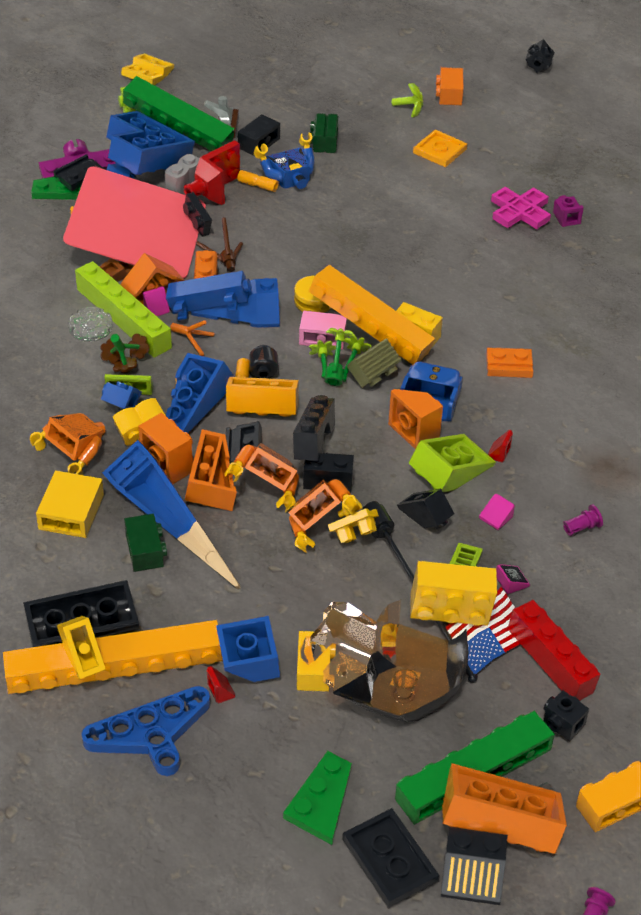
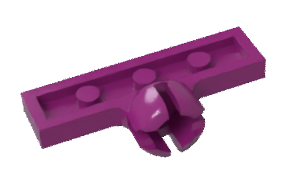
(72, 153)

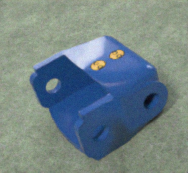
(439, 381)

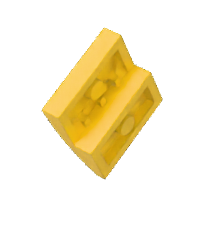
(148, 68)

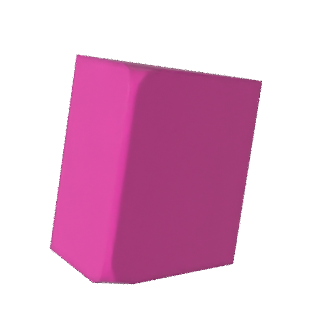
(156, 301)
(497, 512)

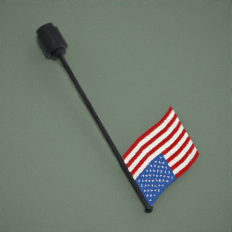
(484, 642)

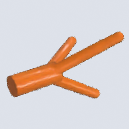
(188, 331)

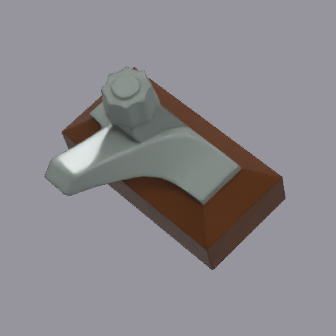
(225, 113)

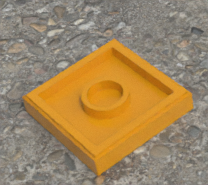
(440, 148)

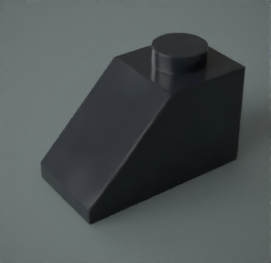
(427, 508)

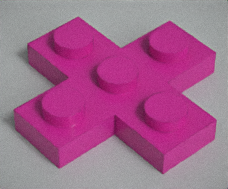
(520, 207)

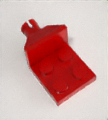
(215, 171)

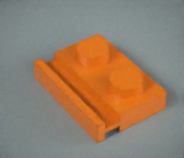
(509, 362)

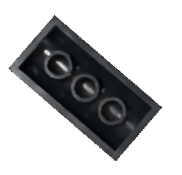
(106, 606)

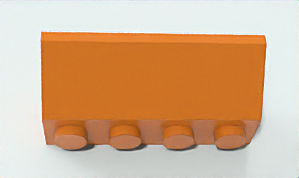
(504, 806)

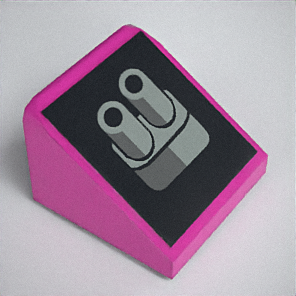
(511, 578)

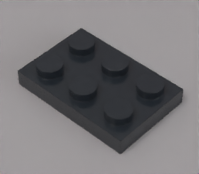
(390, 857)

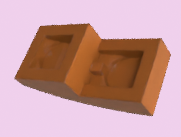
(116, 269)

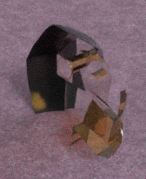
(386, 663)

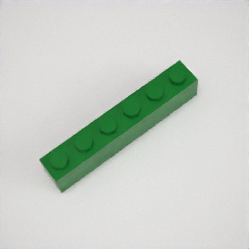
(177, 114)
(495, 754)

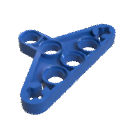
(137, 736)

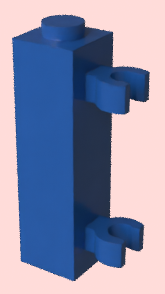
(208, 293)

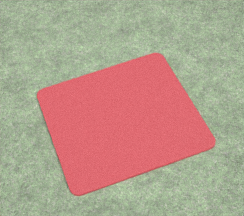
(131, 218)

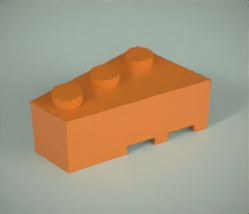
(207, 479)

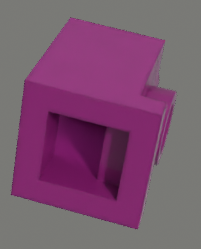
(567, 205)

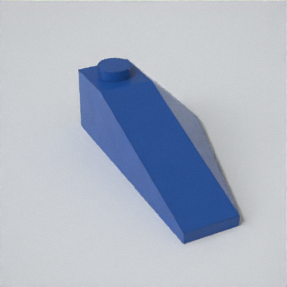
(259, 311)
(197, 390)

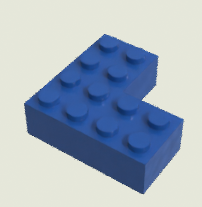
(144, 143)

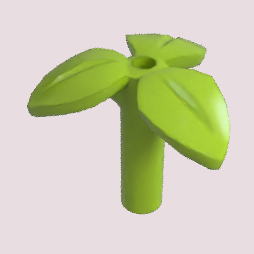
(416, 99)

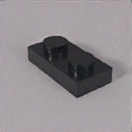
(197, 214)

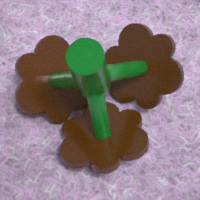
(114, 352)

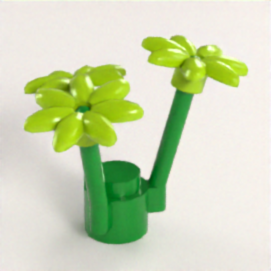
(334, 373)

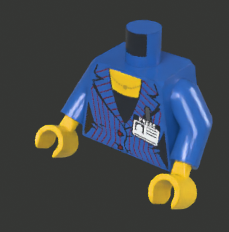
(288, 167)

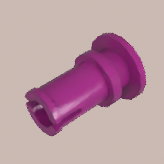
(585, 520)
(598, 902)

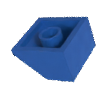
(249, 649)

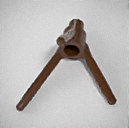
(227, 256)

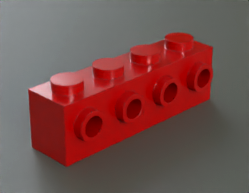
(553, 650)

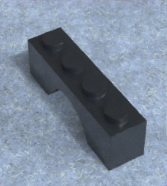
(310, 430)

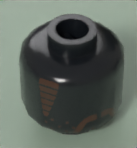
(263, 362)

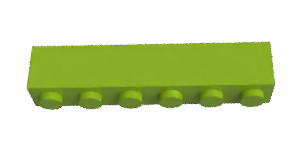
(123, 307)

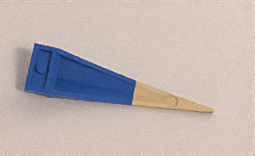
(147, 486)

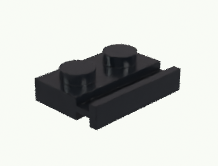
(73, 173)
(242, 435)

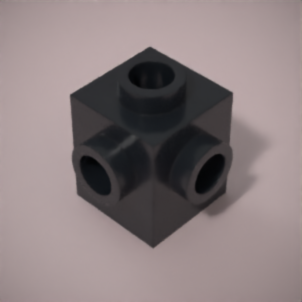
(539, 56)
(565, 714)

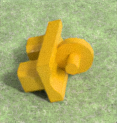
(344, 526)

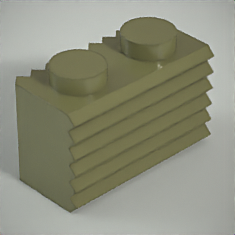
(373, 363)

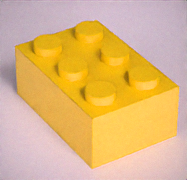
(453, 593)

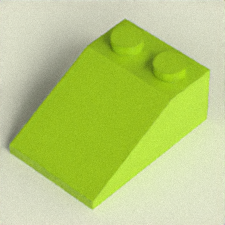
(449, 461)

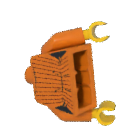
(74, 436)
(270, 467)
(317, 504)

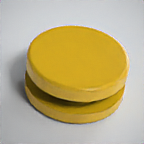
(305, 300)

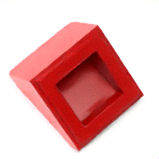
(501, 447)
(219, 685)

